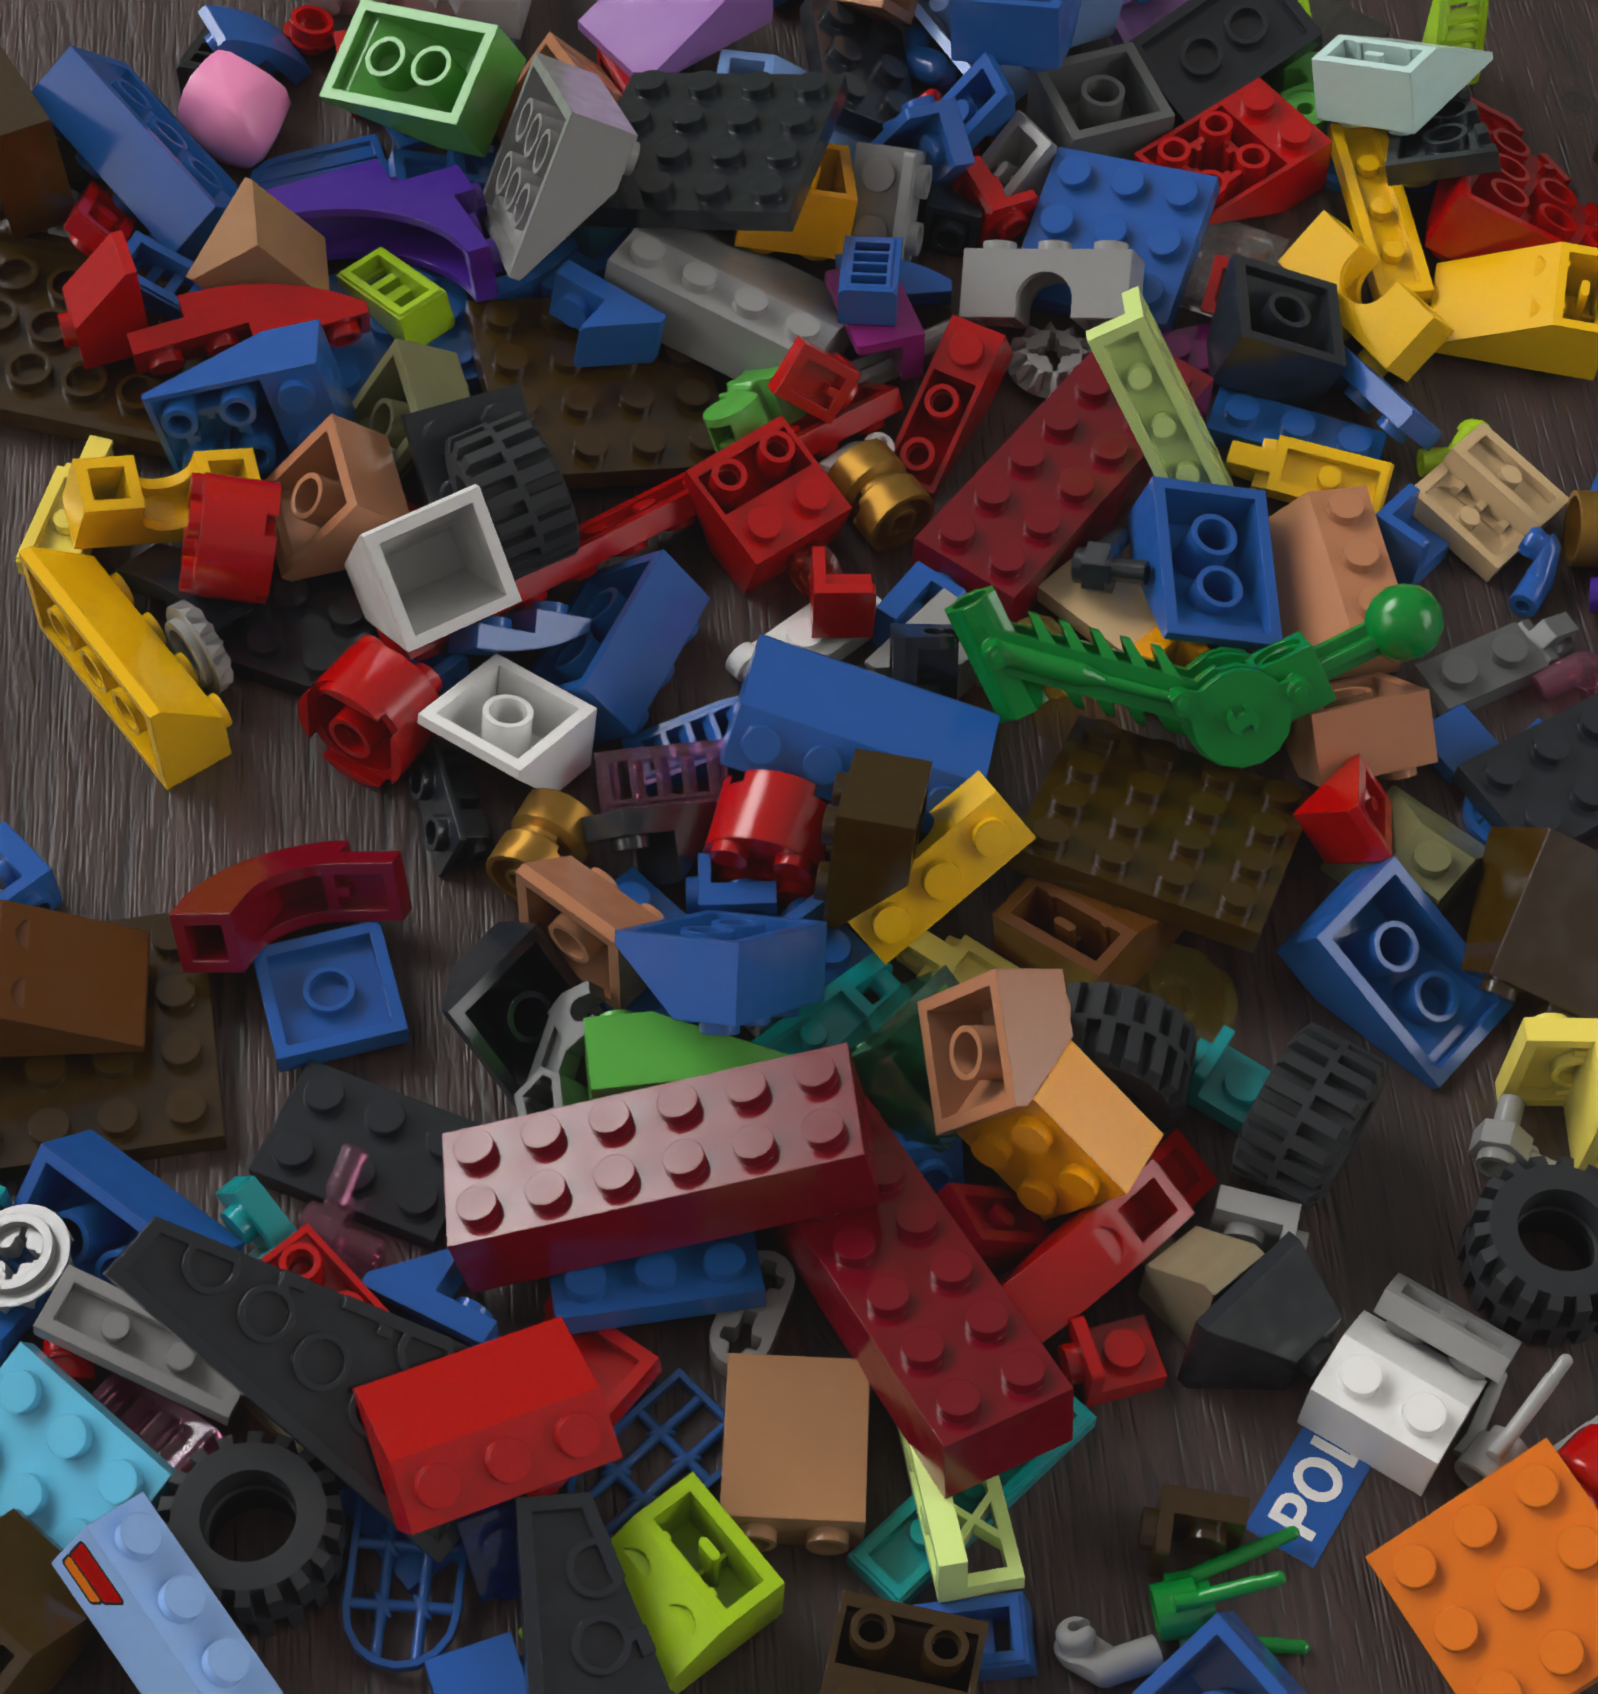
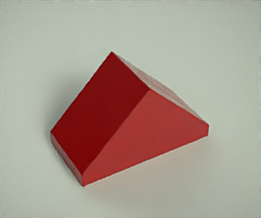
(1349, 816)

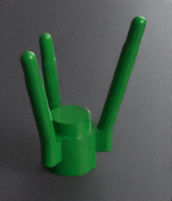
(1185, 1604)

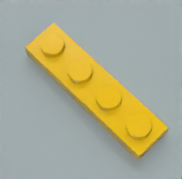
(1379, 211)

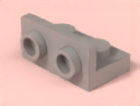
(889, 193)

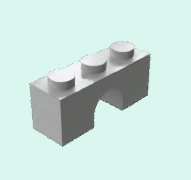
(1005, 280)

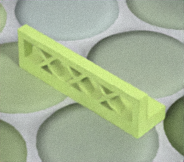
(1155, 395)
(946, 1543)

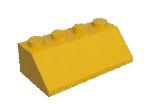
(127, 664)

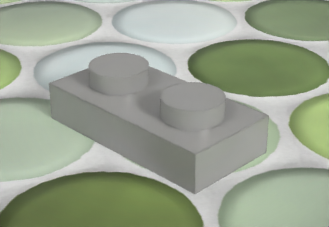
(1423, 1315)

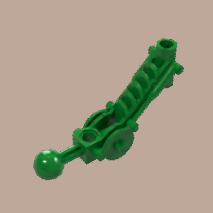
(1224, 700)

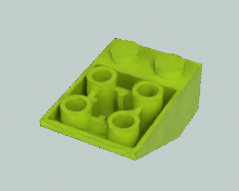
(695, 1580)

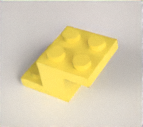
(1557, 1065)

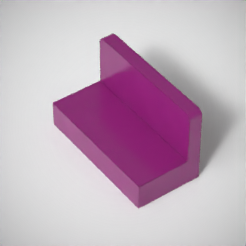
(904, 341)

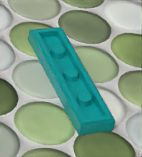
(895, 1555)

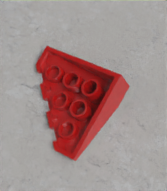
(1508, 208)

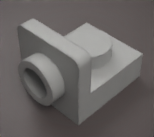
(1255, 1217)

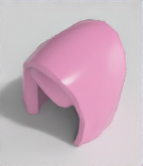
(233, 109)

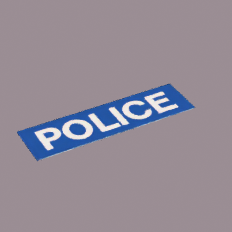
(1309, 1493)

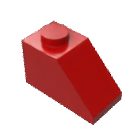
(103, 304)

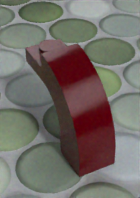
(258, 900)

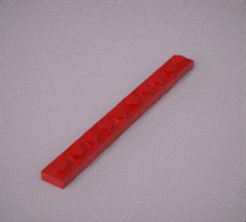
(670, 507)

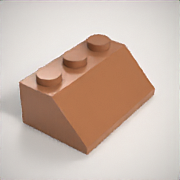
(1330, 566)

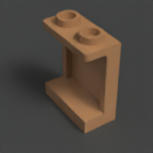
(796, 1451)

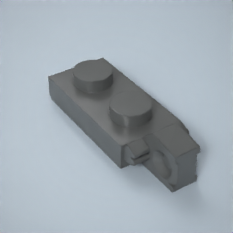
(1494, 663)

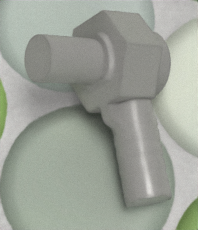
(1502, 1140)

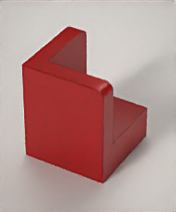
(840, 602)

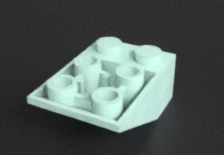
(1389, 81)

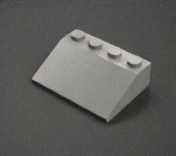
(555, 162)
(725, 300)

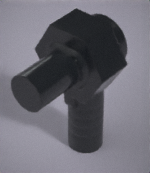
(1102, 565)

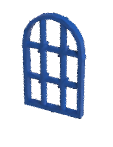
(658, 1433)
(384, 1605)

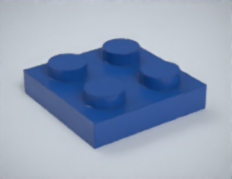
(330, 995)

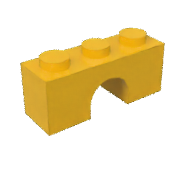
(1395, 330)
(116, 507)
(967, 844)

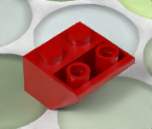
(764, 503)

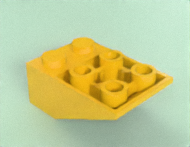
(1523, 308)

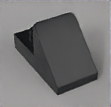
(663, 836)

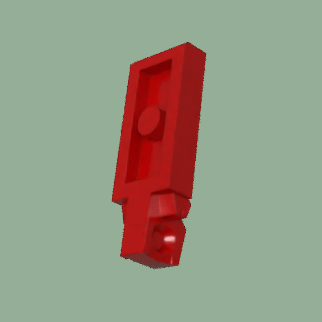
(95, 218)

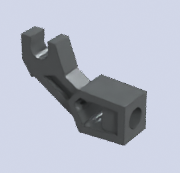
(560, 1053)

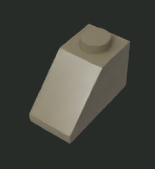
(1192, 1274)

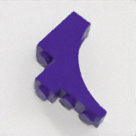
(420, 220)

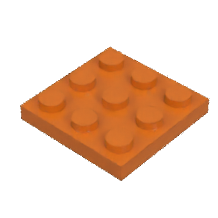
(1504, 1580)

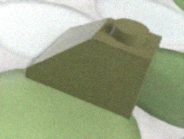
(403, 382)
(1431, 850)

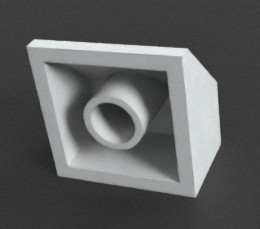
(516, 723)
(1389, 1402)

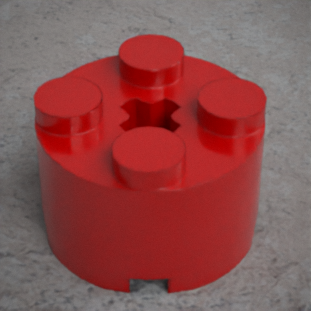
(229, 538)
(369, 711)
(768, 832)

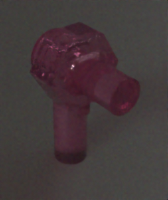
(335, 1215)

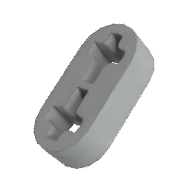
(766, 1321)

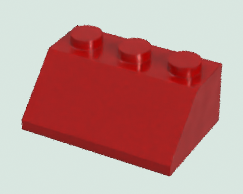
(485, 1425)

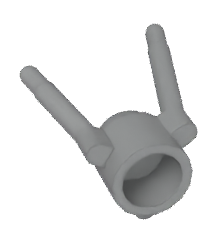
(1486, 1451)

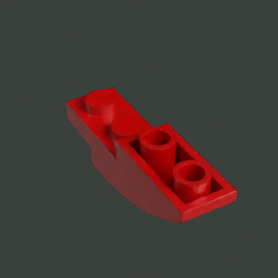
(230, 314)
(1108, 1239)

